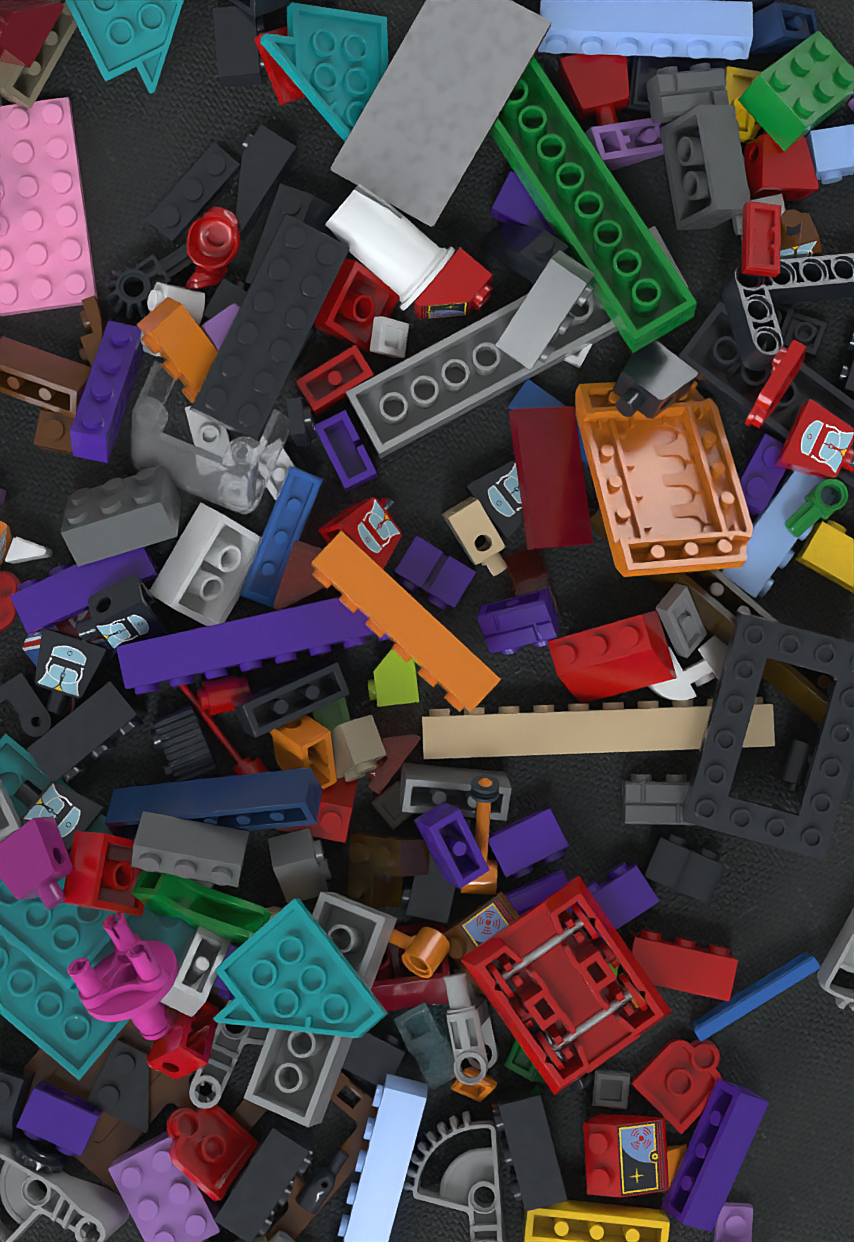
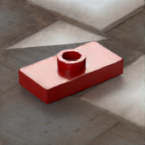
(761, 239)

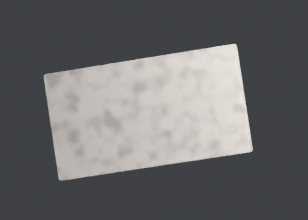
(439, 102)

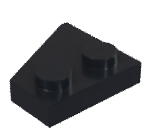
(124, 1085)

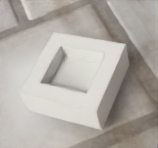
(389, 337)

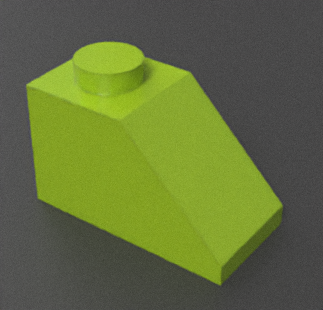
(394, 681)

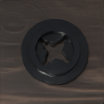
(39, 1154)

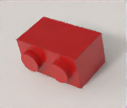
(330, 382)

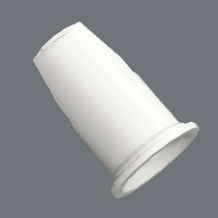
(388, 244)

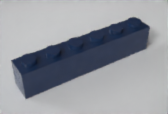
(232, 801)

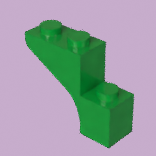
(200, 905)

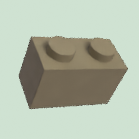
(356, 748)

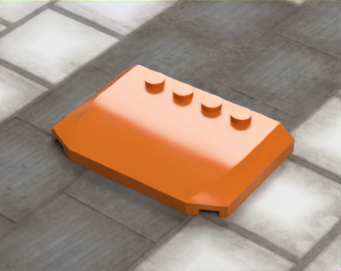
(664, 484)

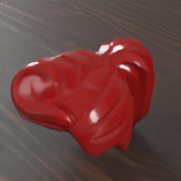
(212, 246)

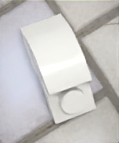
(680, 687)

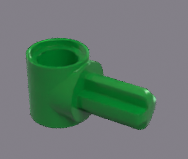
(815, 507)

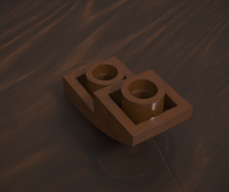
(94, 321)

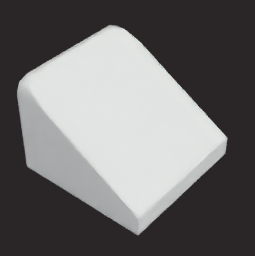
(24, 550)

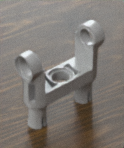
(469, 1027)

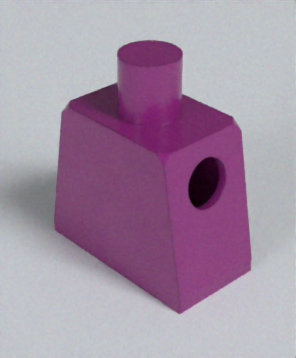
(35, 861)

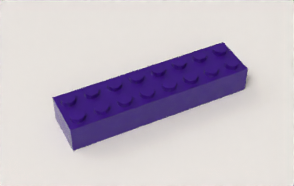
(241, 644)

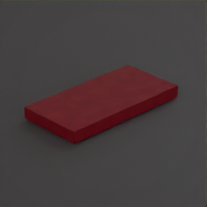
(550, 477)

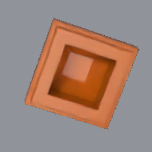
(477, 1091)

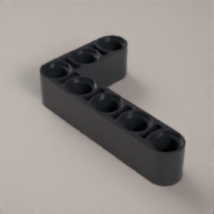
(755, 295)

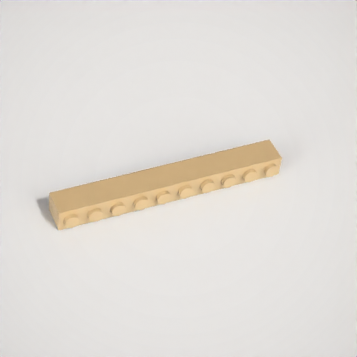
(580, 729)

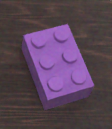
(161, 1196)

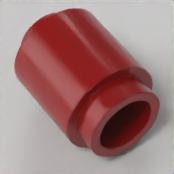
(219, 692)

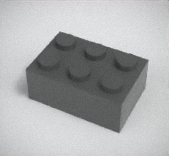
(705, 166)
(121, 515)

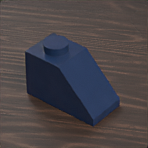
(781, 28)

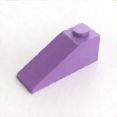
(627, 142)

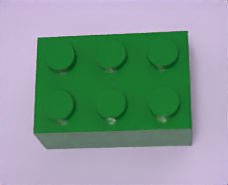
(800, 90)

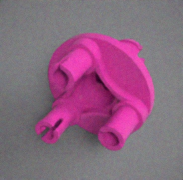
(128, 980)

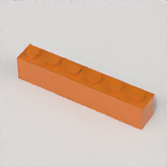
(405, 622)

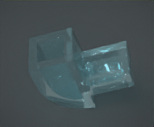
(428, 1044)

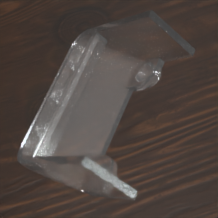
(228, 481)

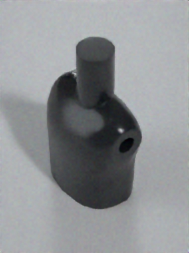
(321, 1183)

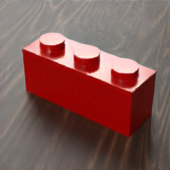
(683, 965)

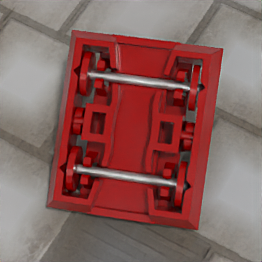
(566, 985)

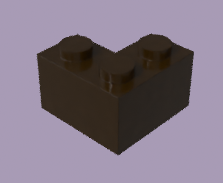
(379, 865)

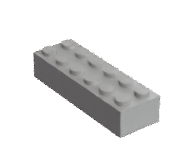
(302, 1068)

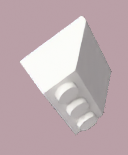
(206, 567)

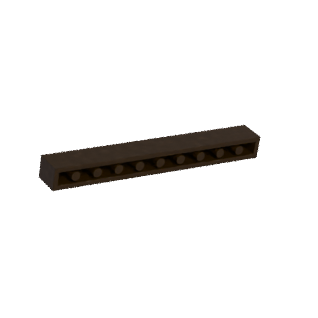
(717, 605)

